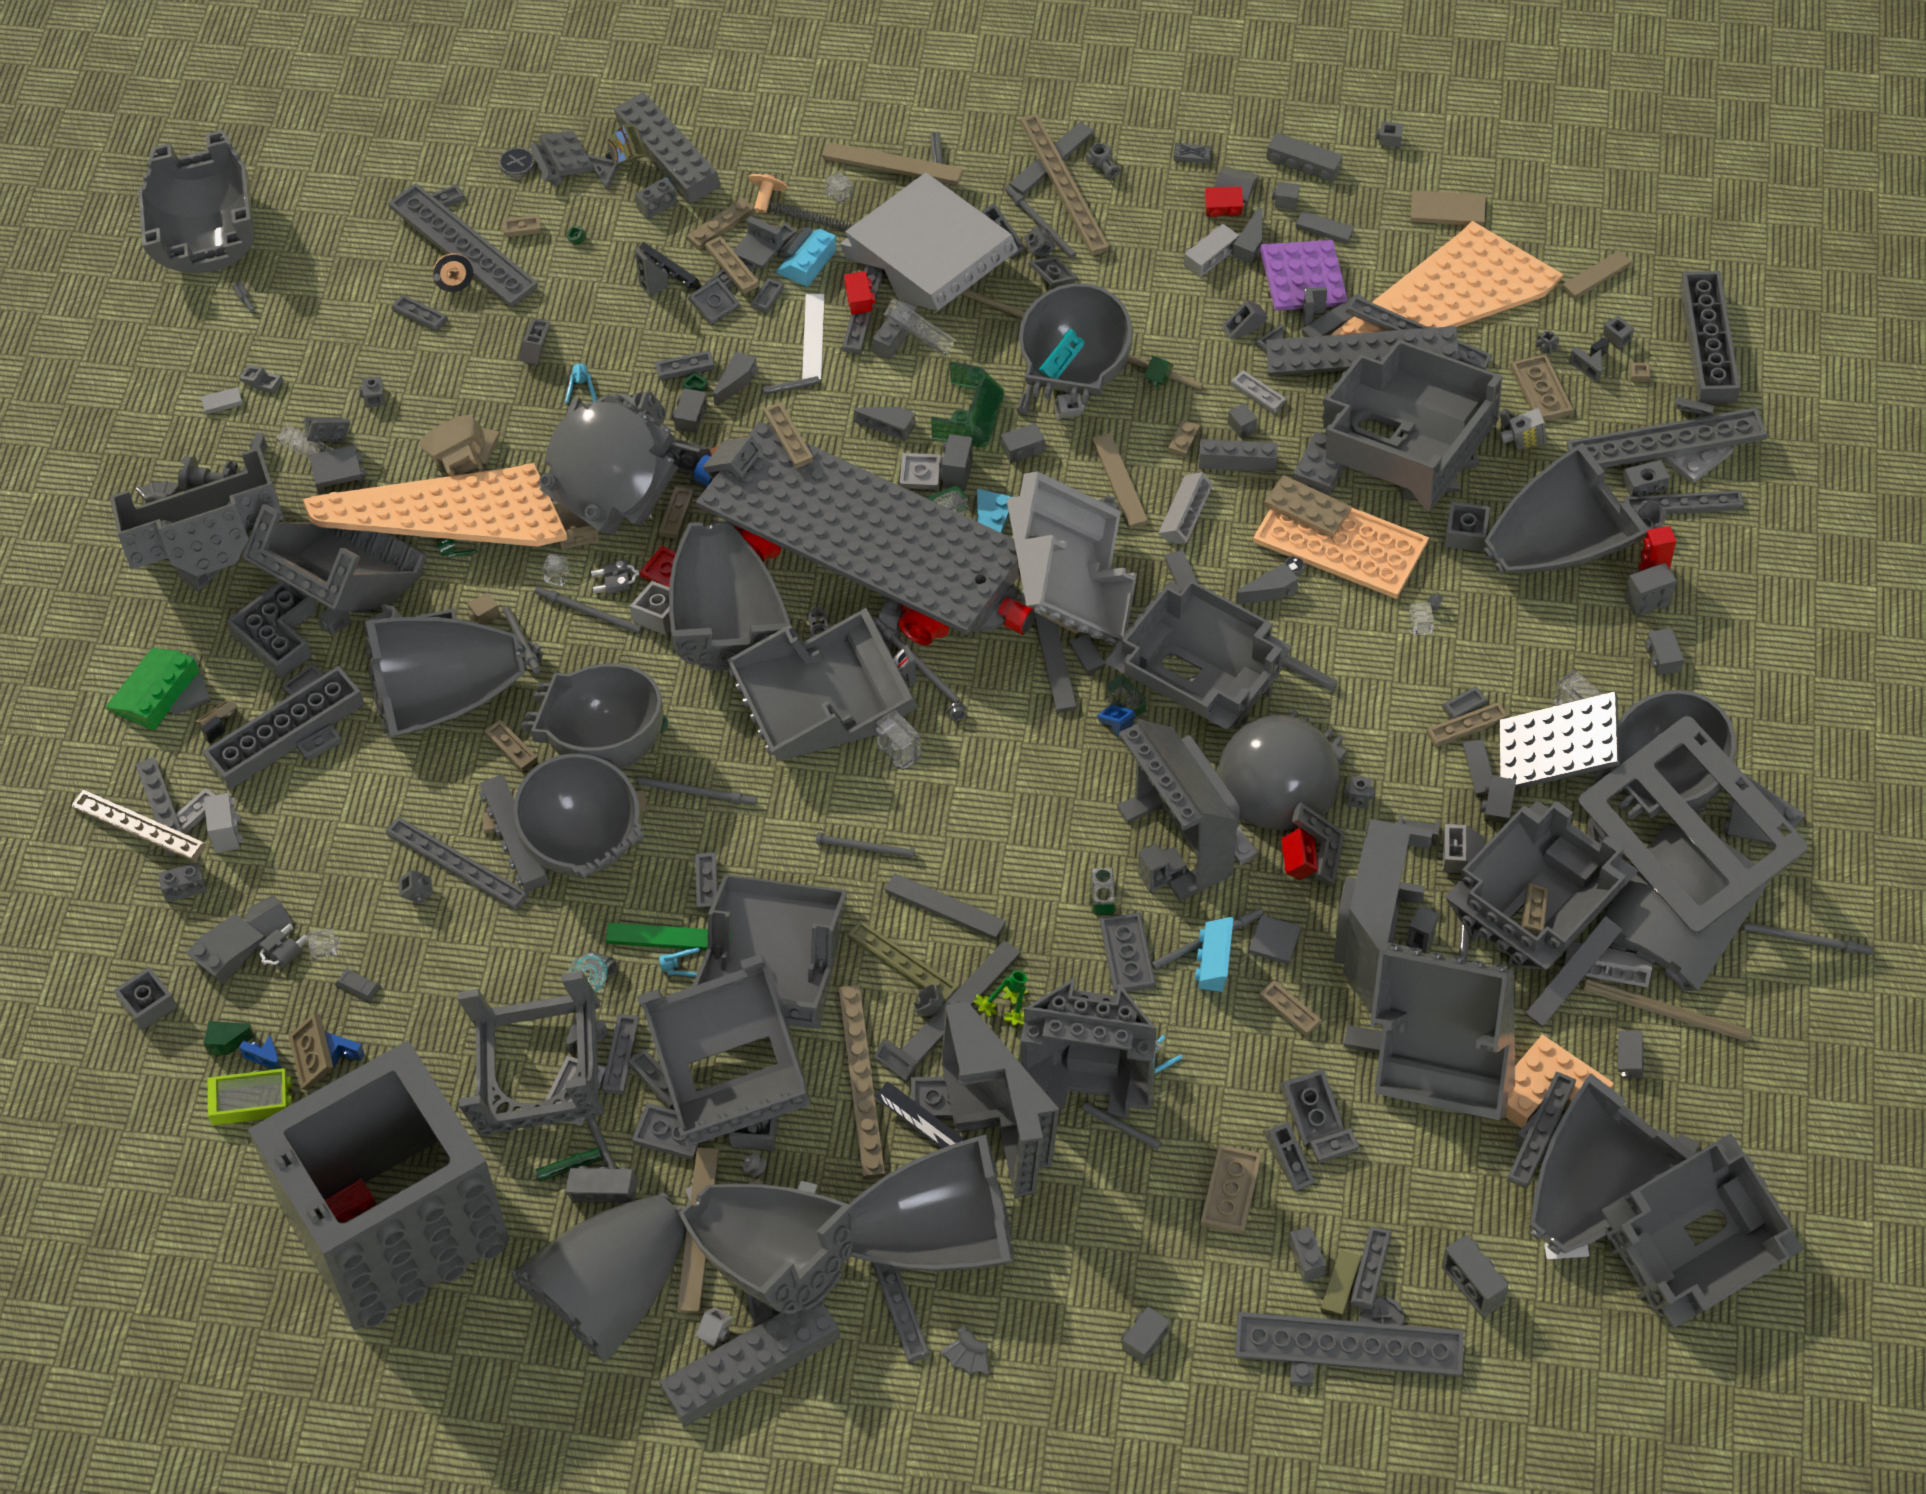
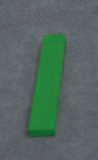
(657, 936)

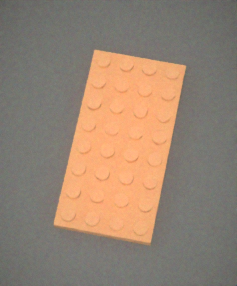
(1361, 551)

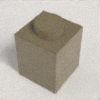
(483, 609)

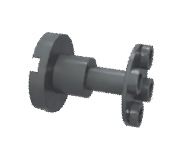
(194, 476)

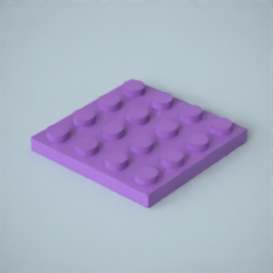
(1301, 266)

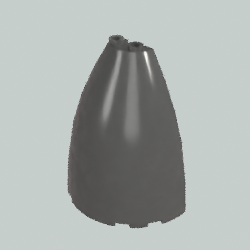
(1562, 519)
(720, 596)
(436, 669)
(1592, 1162)
(936, 1213)
(773, 1240)
(606, 1270)

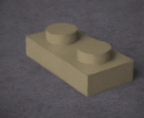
(522, 226)
(1184, 438)
(223, 710)

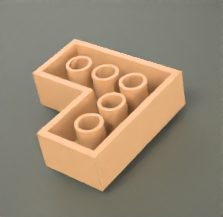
(1535, 1075)

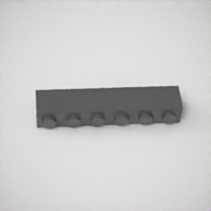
(501, 804)

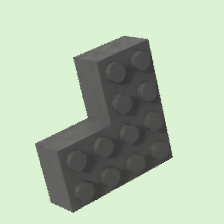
(268, 626)

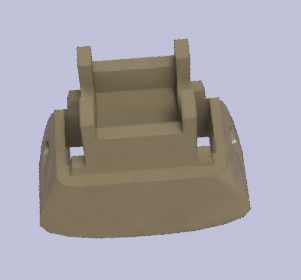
(451, 445)

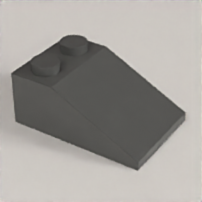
(225, 947)
(1312, 1106)

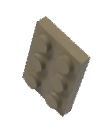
(310, 1051)

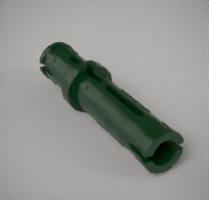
(572, 1162)

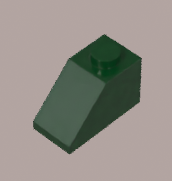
(226, 1037)

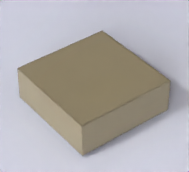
(1640, 372)

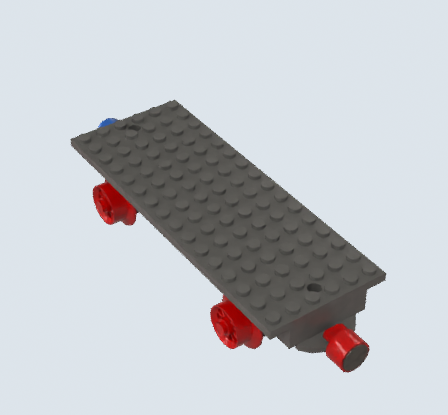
(875, 534)

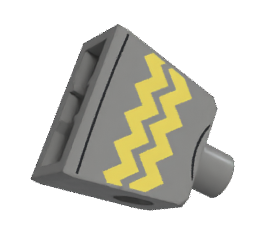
(1526, 430)

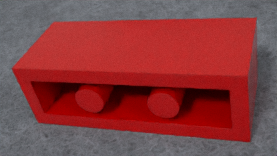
(1657, 548)

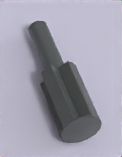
(243, 295)
(1025, 401)

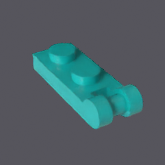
(1062, 355)

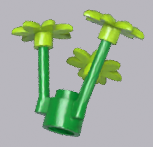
(1015, 990)

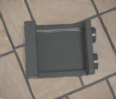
(733, 455)
(336, 467)
(1743, 827)

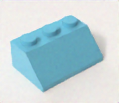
(809, 258)
(1214, 954)

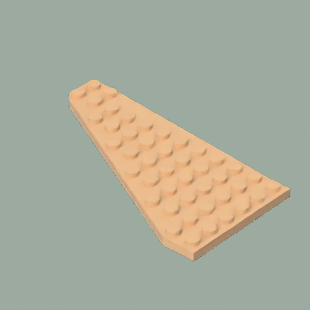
(1464, 282)
(473, 507)

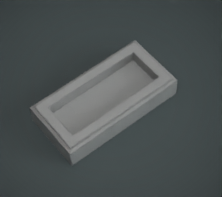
(221, 400)

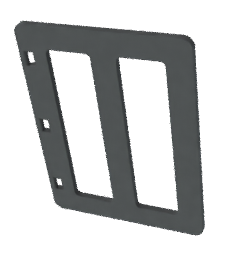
(1741, 880)

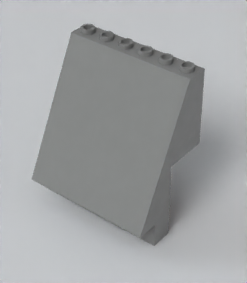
(928, 243)
(1067, 557)

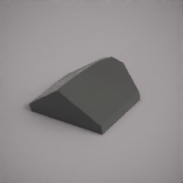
(268, 916)

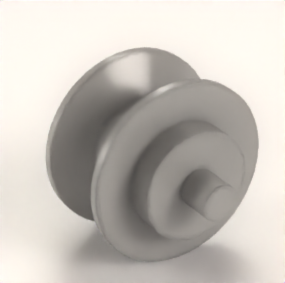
(754, 1165)

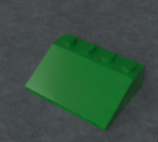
(154, 687)

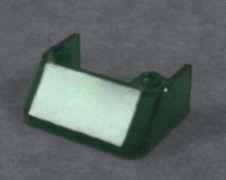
(984, 410)

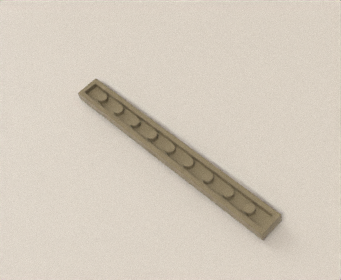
(1064, 184)
(861, 1082)

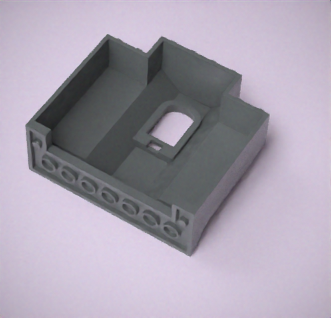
(1426, 395)
(199, 526)

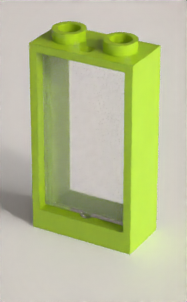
(248, 1096)

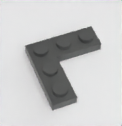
(1330, 838)

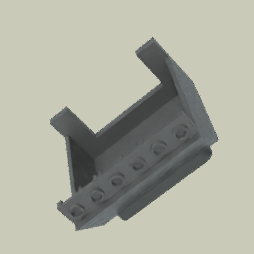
(334, 565)
(1182, 781)
(1373, 902)
(715, 1020)

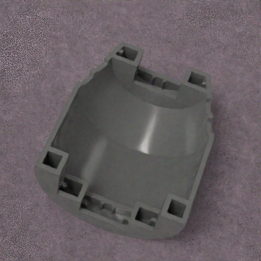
(196, 207)

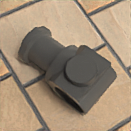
(1101, 158)

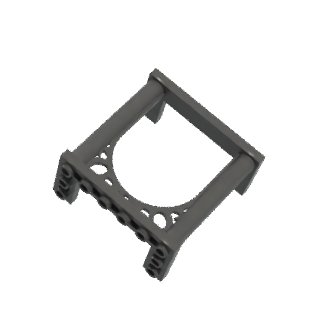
(582, 1090)

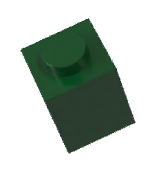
(1158, 371)

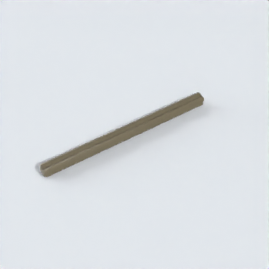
(1667, 1010)

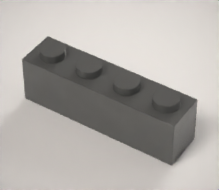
(1304, 157)
(1238, 455)

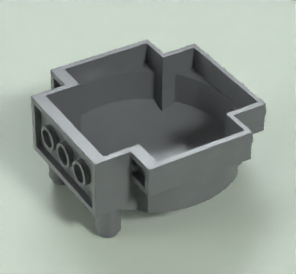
(608, 463)

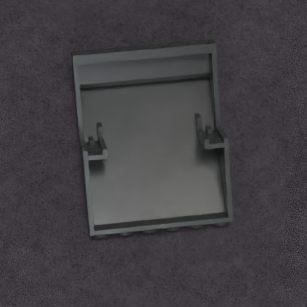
(821, 688)
(790, 927)
(1445, 1031)
(1025, 1114)

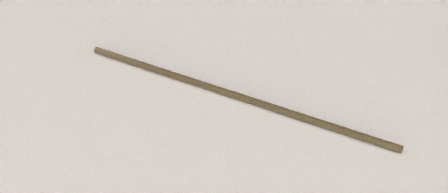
(1020, 314)

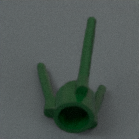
(447, 546)

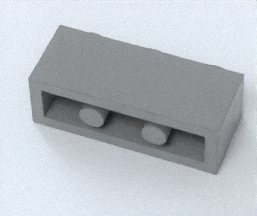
(1210, 250)

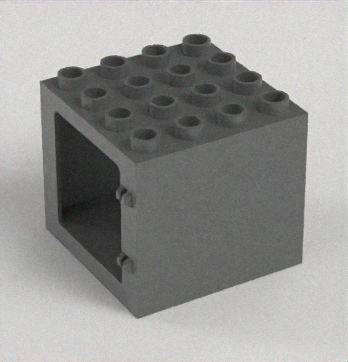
(359, 1132)

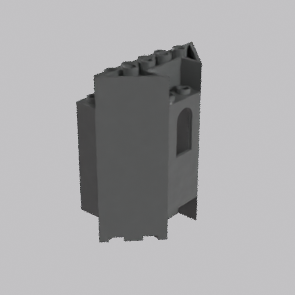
(1213, 634)
(1545, 851)
(1090, 1047)
(1663, 1258)

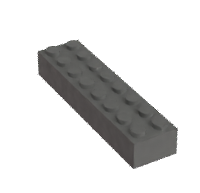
(669, 148)
(1709, 337)
(282, 726)
(747, 1362)

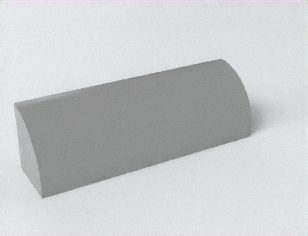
(1186, 508)
(1617, 966)

